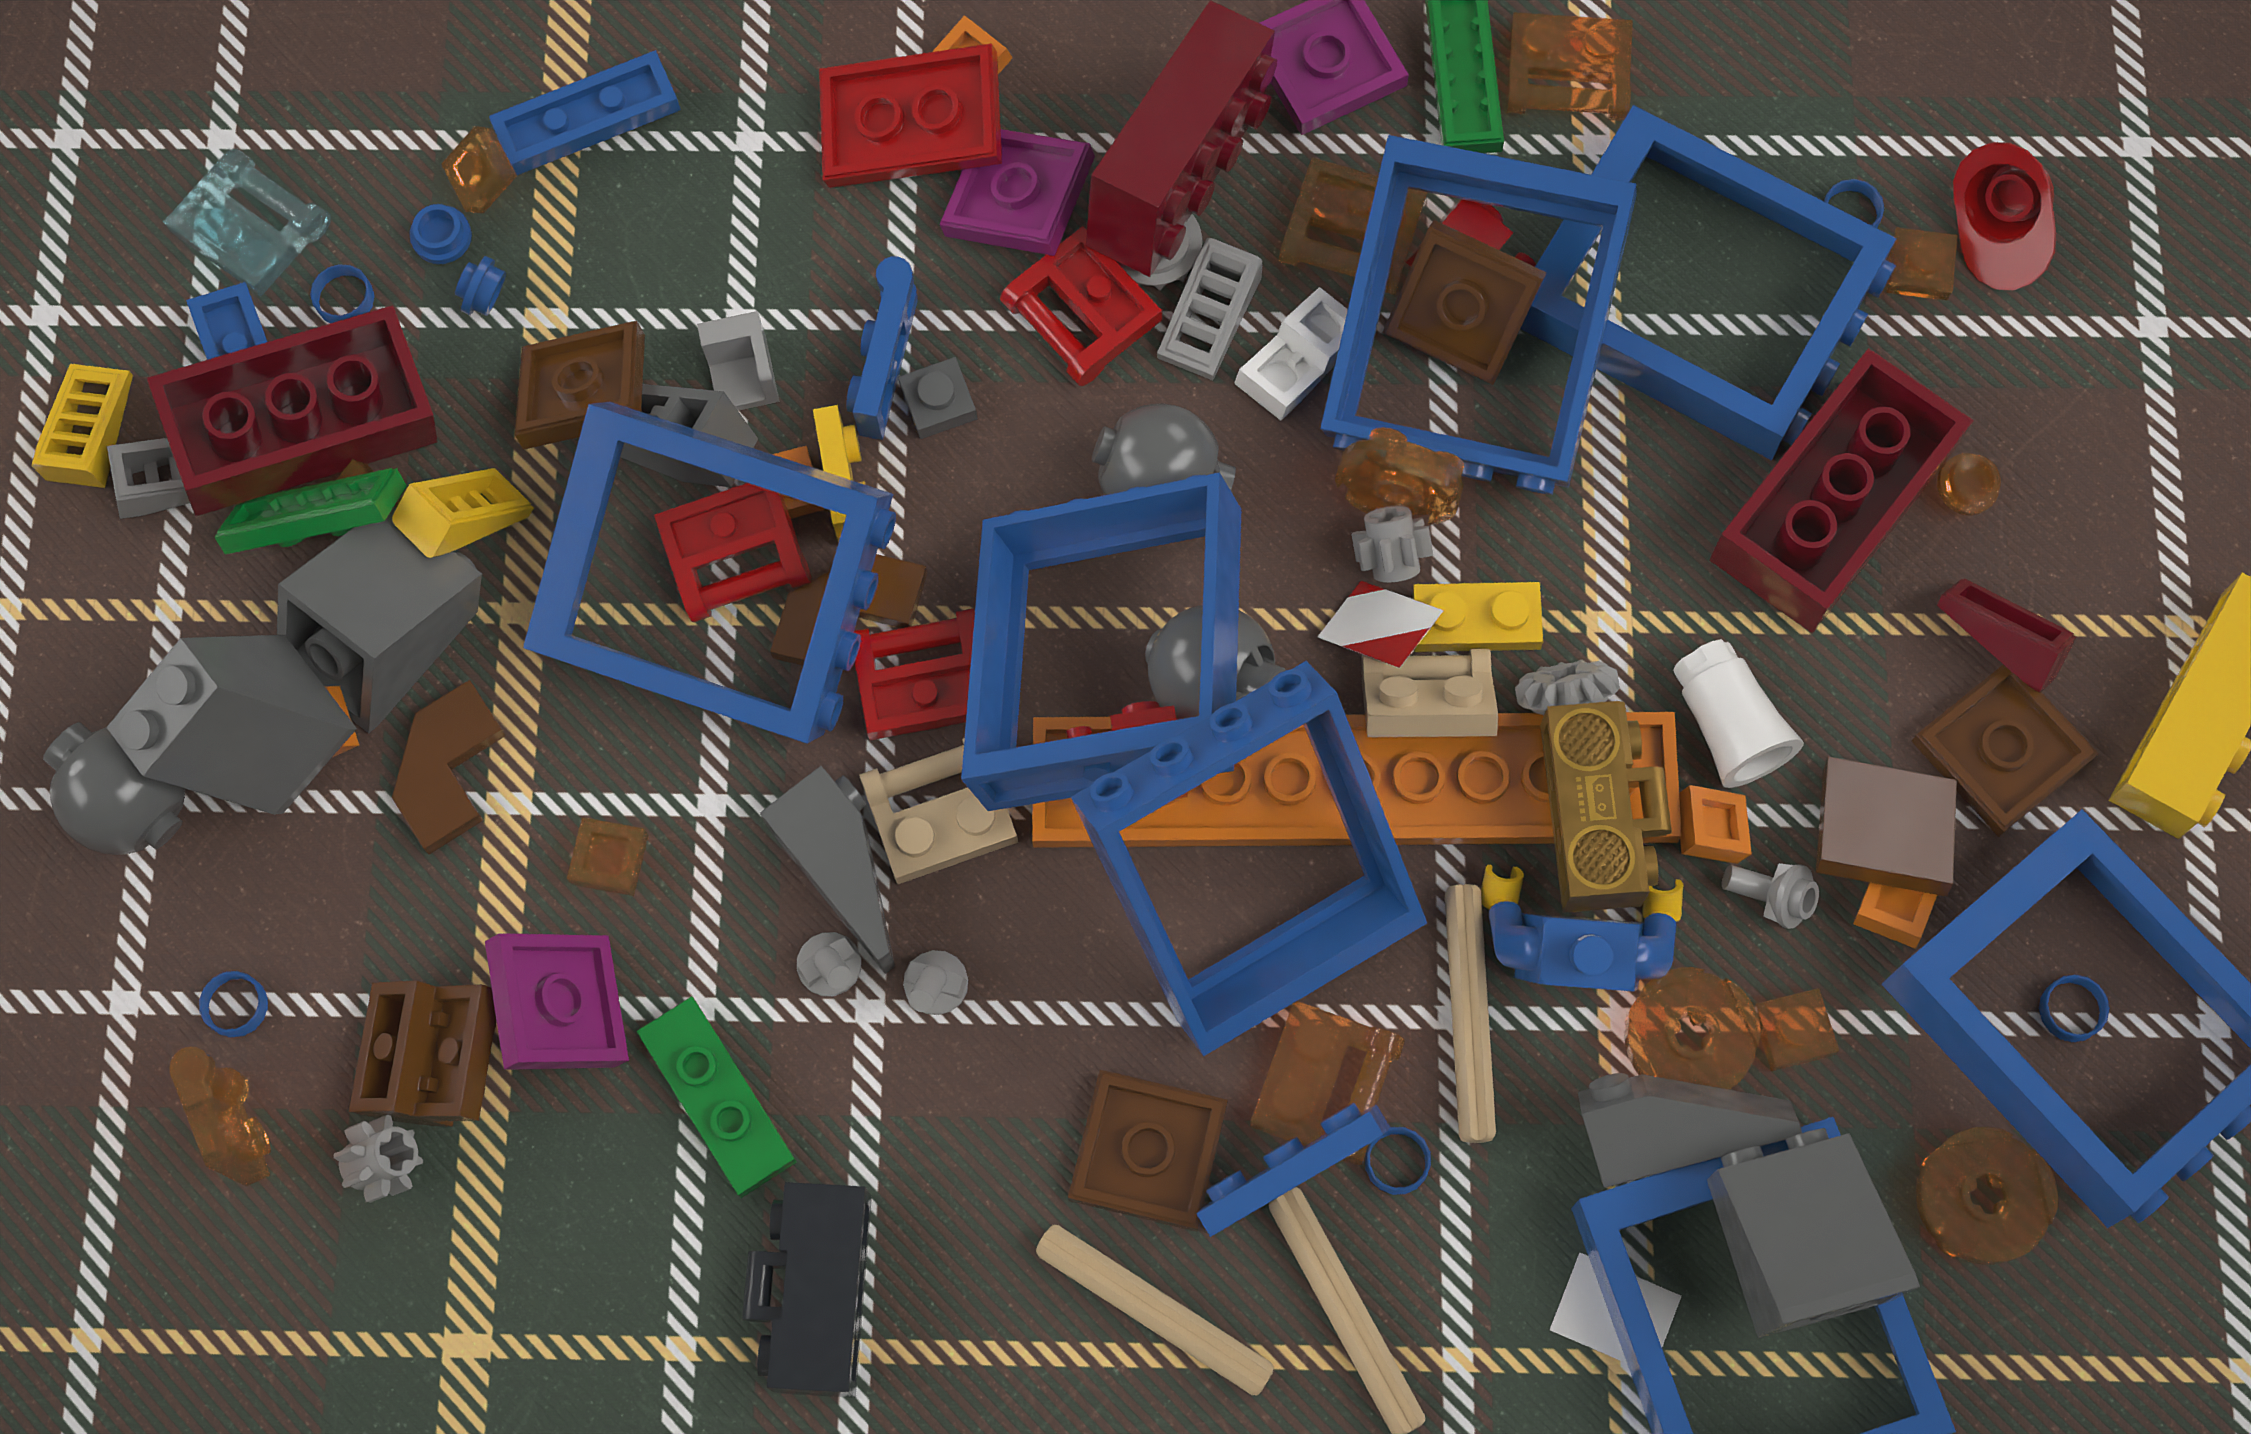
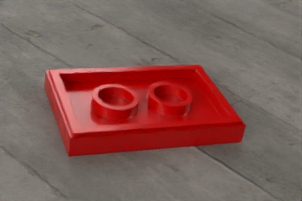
(910, 116)

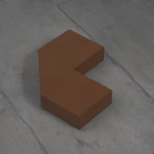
(893, 604)
(439, 741)

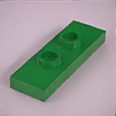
(1465, 75)
(311, 511)
(716, 1097)

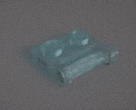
(236, 236)

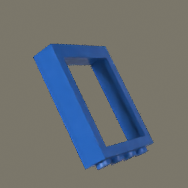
(1503, 184)
(1668, 376)
(1072, 532)
(848, 588)
(1309, 946)
(2013, 1084)
(1652, 1197)

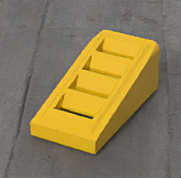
(51, 450)
(453, 513)

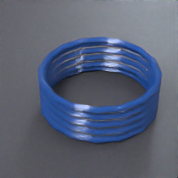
(1861, 187)
(334, 272)
(213, 985)
(2090, 985)
(1399, 1190)

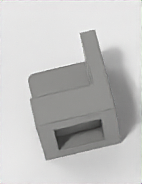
(739, 359)

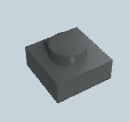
(937, 398)

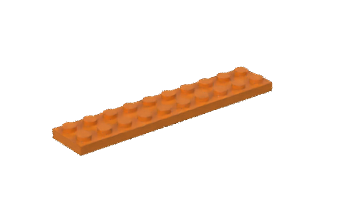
(1426, 786)

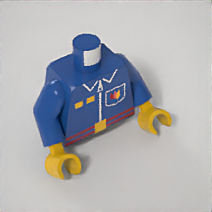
(1578, 948)

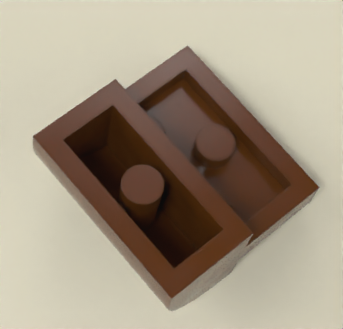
(424, 1053)

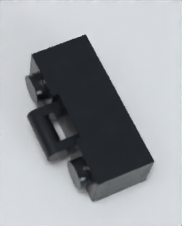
(825, 1261)

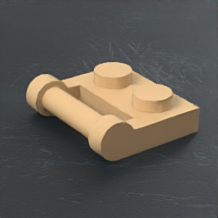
(1430, 696)
(936, 831)

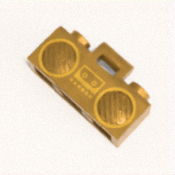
(1588, 784)

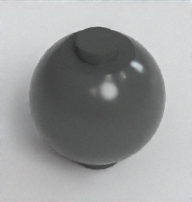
(1155, 448)
(1176, 660)
(105, 798)

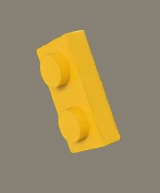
(838, 449)
(1482, 616)

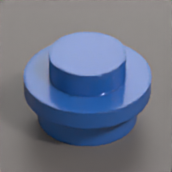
(440, 234)
(480, 286)

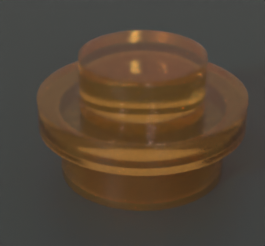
(1969, 483)

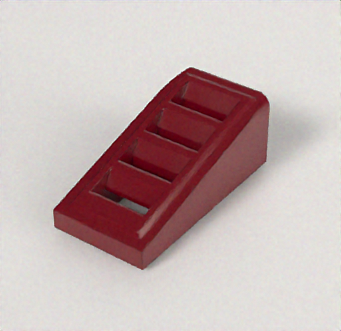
(2013, 635)

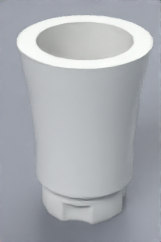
(1735, 715)

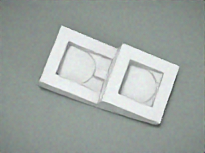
(1297, 356)

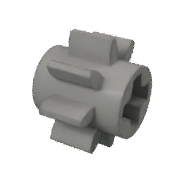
(1392, 544)
(378, 1158)

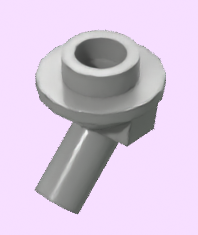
(1788, 895)
(829, 964)
(935, 982)

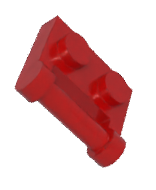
(1096, 292)
(725, 528)
(917, 693)

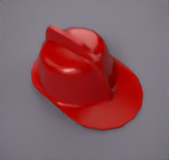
(2005, 215)

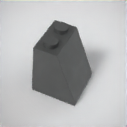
(376, 614)
(233, 721)
(1808, 1232)

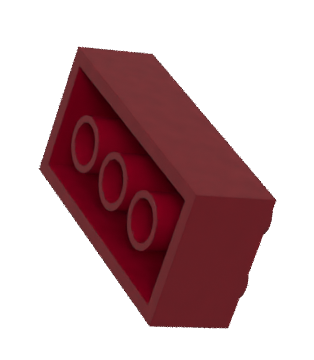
(1181, 139)
(293, 410)
(1840, 490)

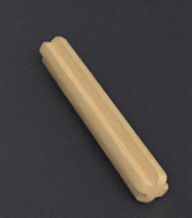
(1470, 1014)
(1155, 1310)
(1347, 1312)

